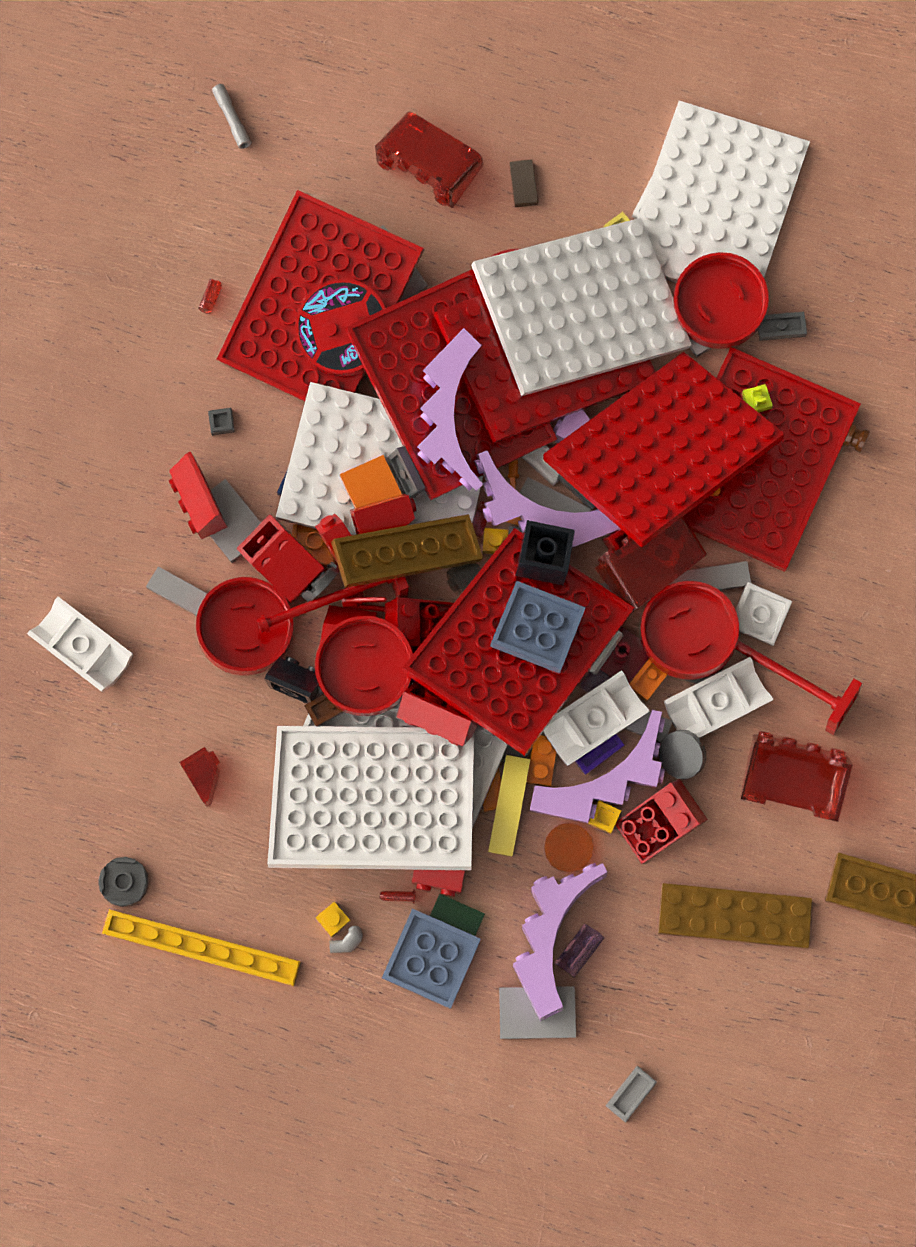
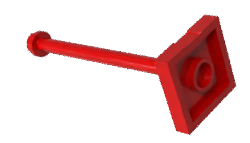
(398, 585)
(839, 704)

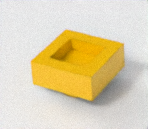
(493, 539)
(605, 817)
(333, 919)

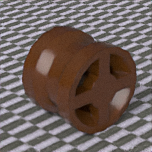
(856, 438)

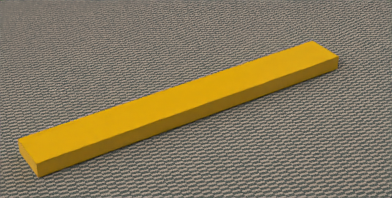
(201, 947)

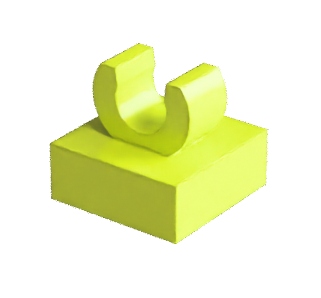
(758, 398)

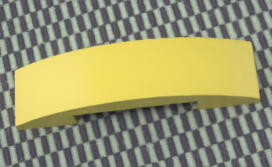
(509, 805)

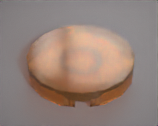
(568, 847)

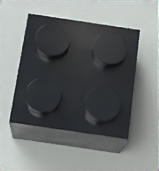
(545, 552)

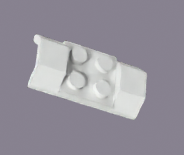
(82, 645)
(718, 700)
(594, 718)

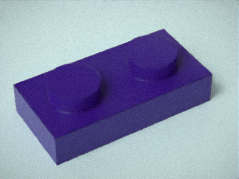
(599, 754)

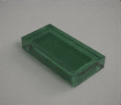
(457, 914)

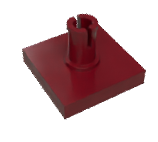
(626, 657)

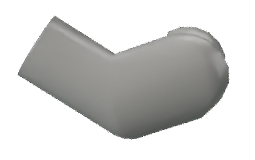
(349, 942)

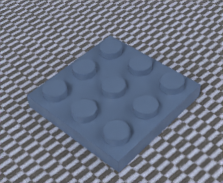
(537, 627)
(431, 958)

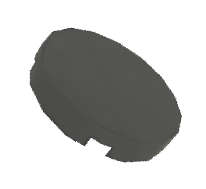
(321, 582)
(682, 754)
(123, 881)

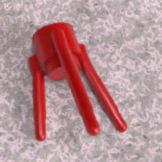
(356, 602)

